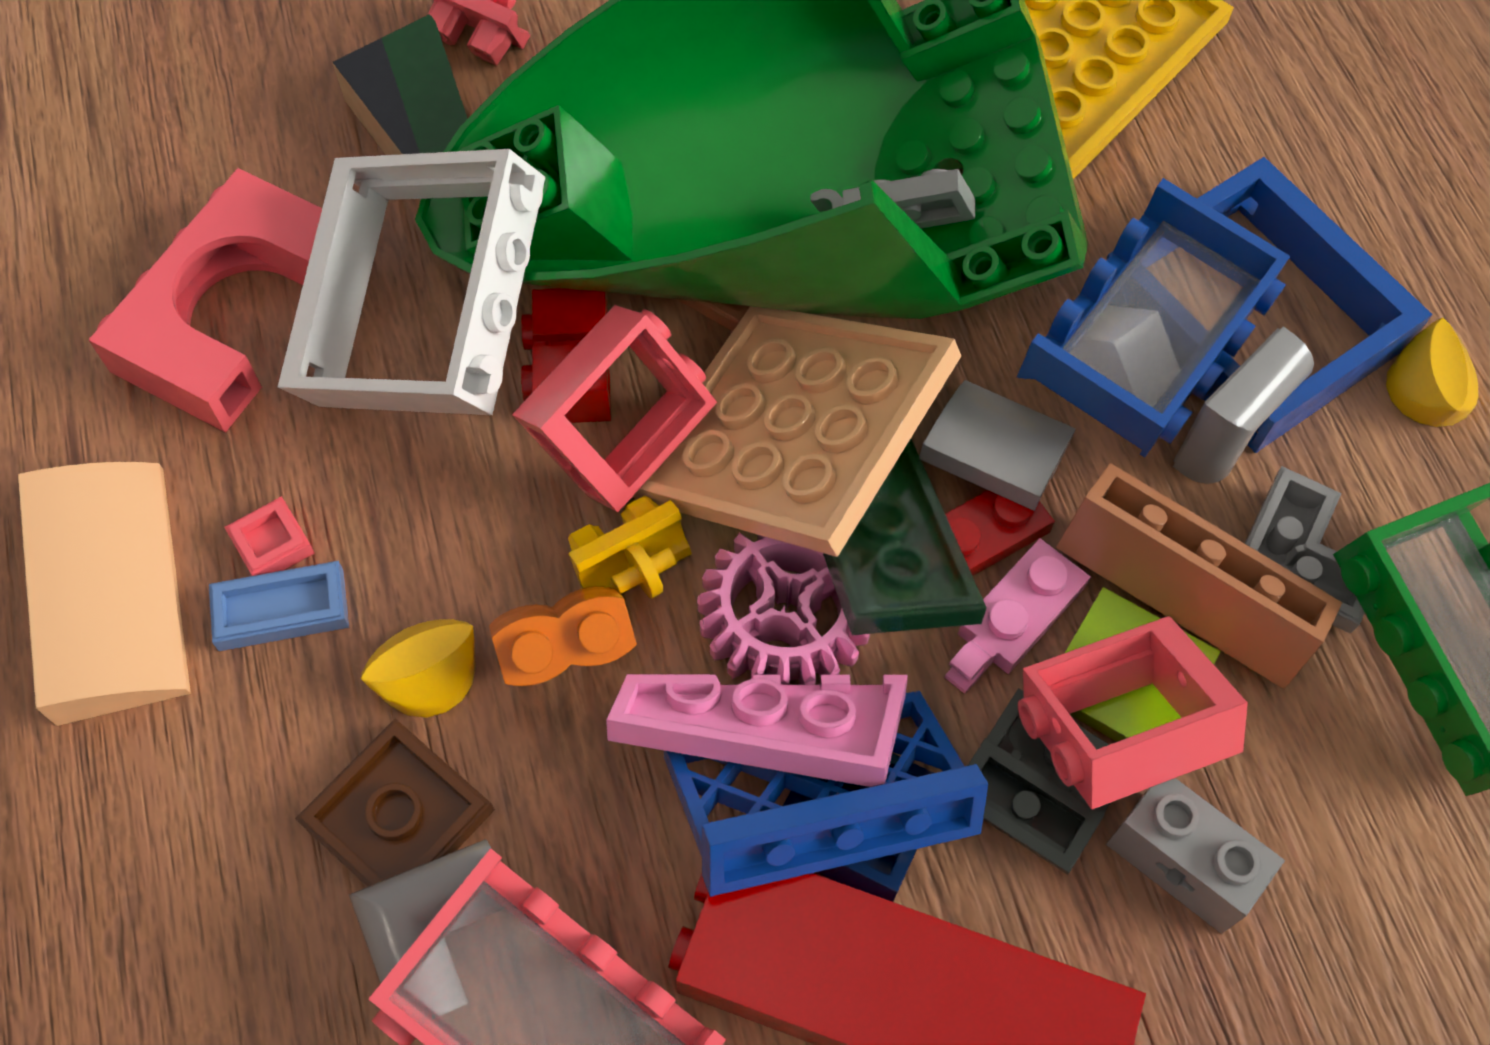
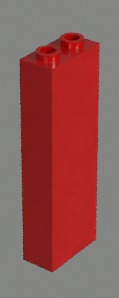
(877, 973)

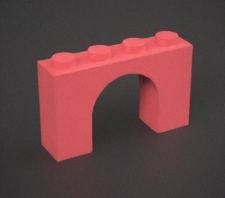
(150, 334)

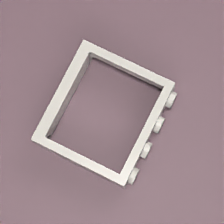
(343, 263)

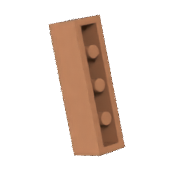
(1199, 576)

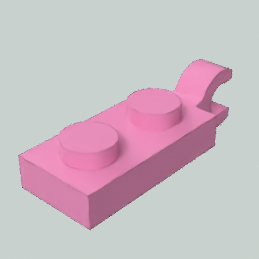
(1017, 614)

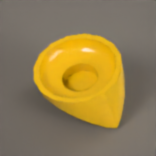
(1434, 377)
(424, 667)

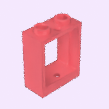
(653, 438)
(1153, 653)

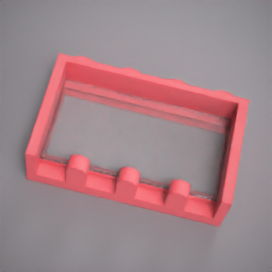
(522, 972)

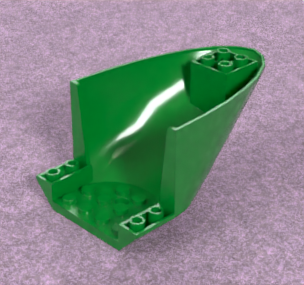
(701, 128)

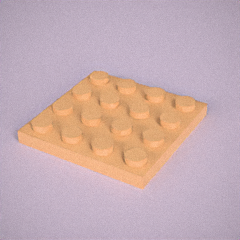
(803, 425)

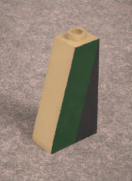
(404, 90)

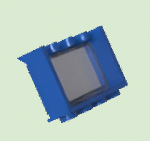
(1158, 318)

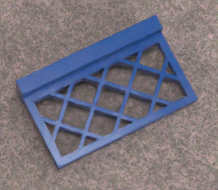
(838, 824)

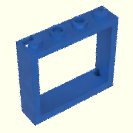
(1339, 269)

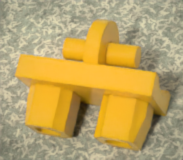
(633, 552)

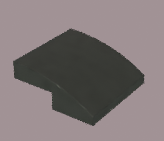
(1029, 797)

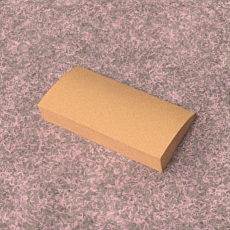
(101, 589)

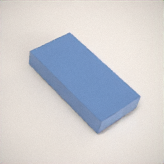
(278, 606)

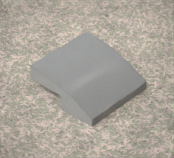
(997, 444)

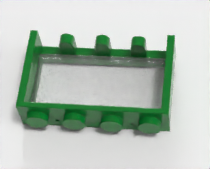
(1430, 613)

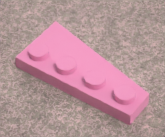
(797, 729)

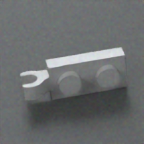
(928, 199)

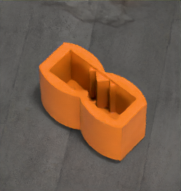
(579, 630)

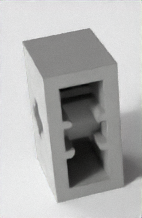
(1196, 854)

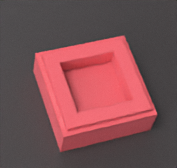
(269, 539)

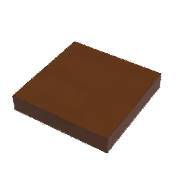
(394, 808)

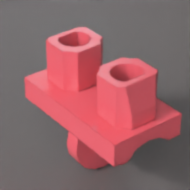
(493, 24)

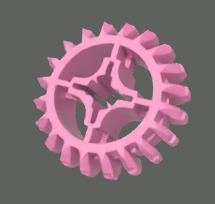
(746, 638)

